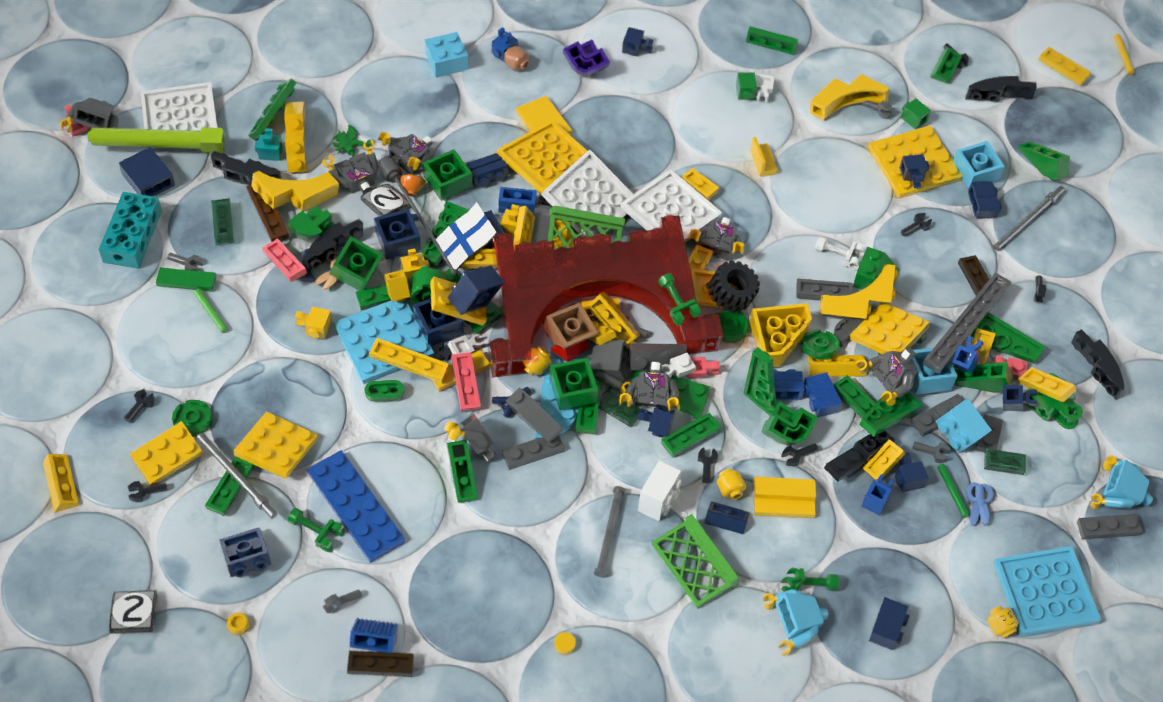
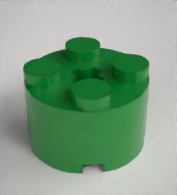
(421, 283)

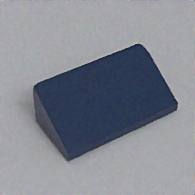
(727, 517)

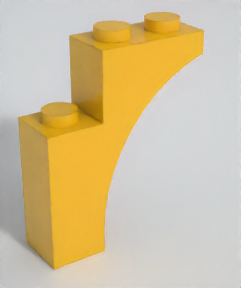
(839, 94)
(295, 136)
(302, 193)
(857, 304)

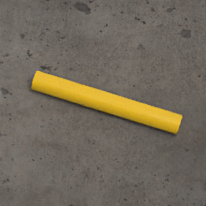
(1127, 63)

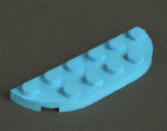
(565, 418)

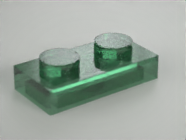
(625, 414)
(1005, 461)

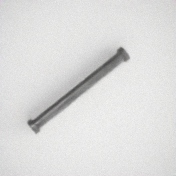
(600, 570)

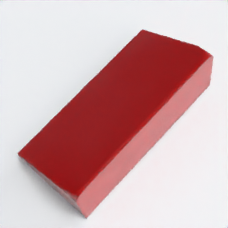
(571, 352)

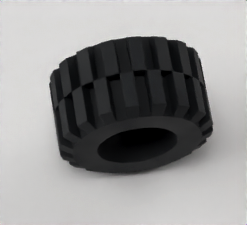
(741, 277)

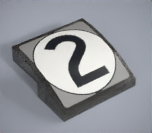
(385, 200)
(133, 611)

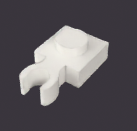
(764, 86)
(463, 345)
(679, 365)

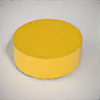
(237, 623)
(564, 643)

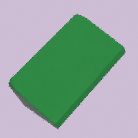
(946, 65)

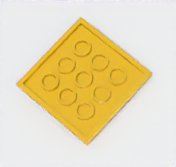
(889, 153)
(542, 154)

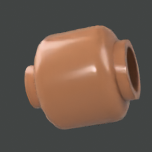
(516, 58)

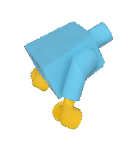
(1125, 486)
(798, 615)

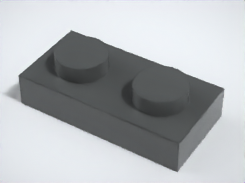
(991, 439)

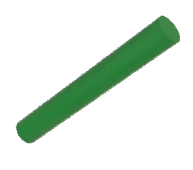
(953, 491)

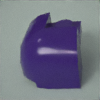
(586, 58)

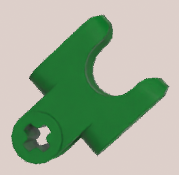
(1049, 407)

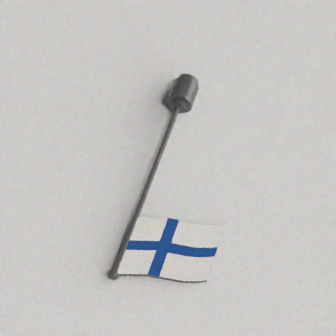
(461, 238)

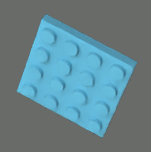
(388, 322)
(1047, 591)

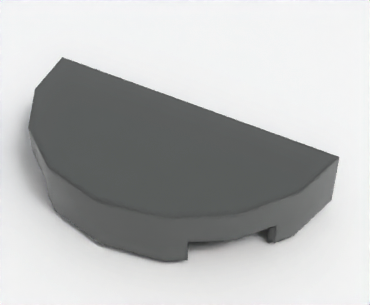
(845, 328)

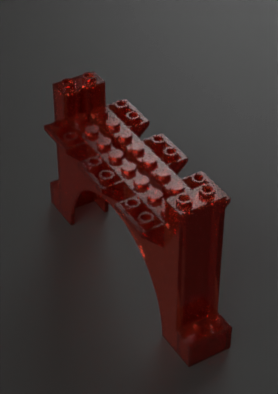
(547, 278)

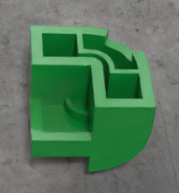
(311, 224)
(787, 425)

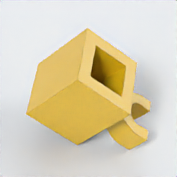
(509, 220)
(412, 263)
(397, 286)
(315, 323)

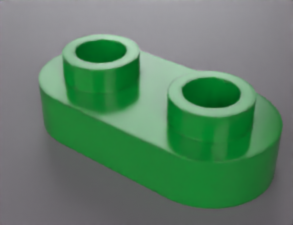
(384, 390)

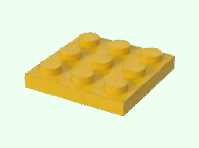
(889, 329)
(275, 445)

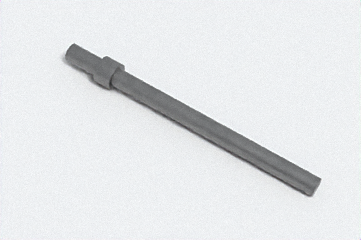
(1050, 199)
(259, 500)

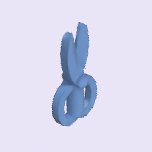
(980, 503)

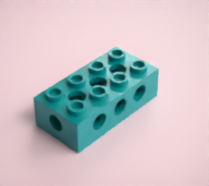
(130, 230)

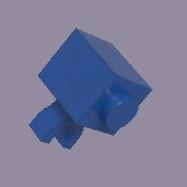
(502, 43)
(966, 357)
(877, 495)

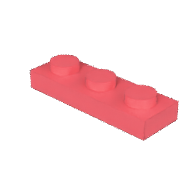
(284, 260)
(466, 381)

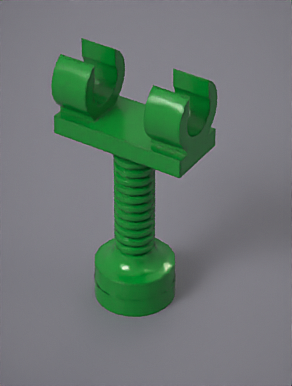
(667, 282)
(296, 516)
(831, 580)

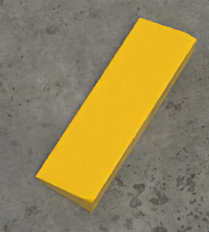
(613, 318)
(837, 366)
(60, 482)

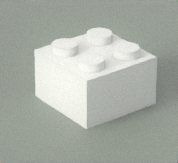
(660, 491)

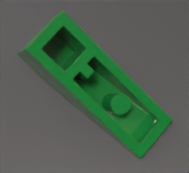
(1046, 160)
(986, 377)
(461, 470)

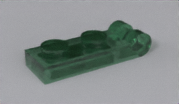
(222, 221)

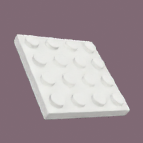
(179, 108)
(590, 188)
(673, 197)

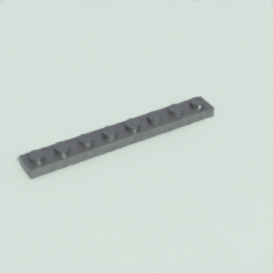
(966, 323)

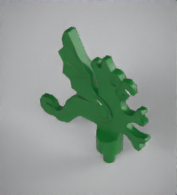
(349, 142)

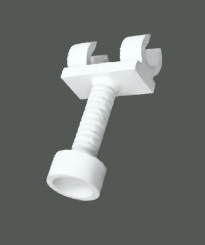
(852, 262)

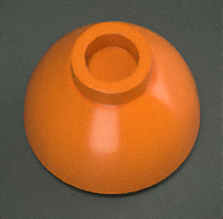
(412, 184)

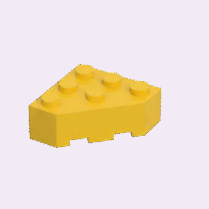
(780, 329)

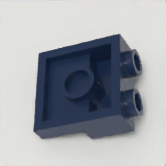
(245, 552)

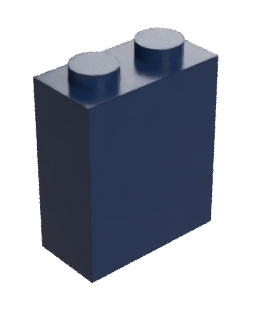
(147, 173)

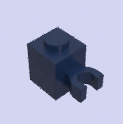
(635, 41)
(914, 168)
(1015, 397)
(659, 420)
(910, 475)

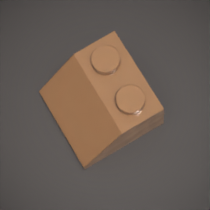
(569, 326)

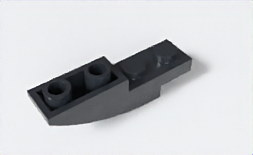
(1002, 86)
(238, 170)
(326, 245)
(1104, 365)
(857, 457)

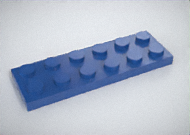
(355, 506)

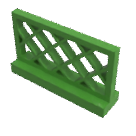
(582, 218)
(712, 556)

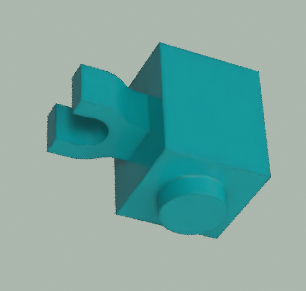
(269, 146)

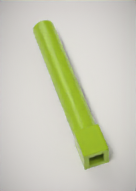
(207, 139)

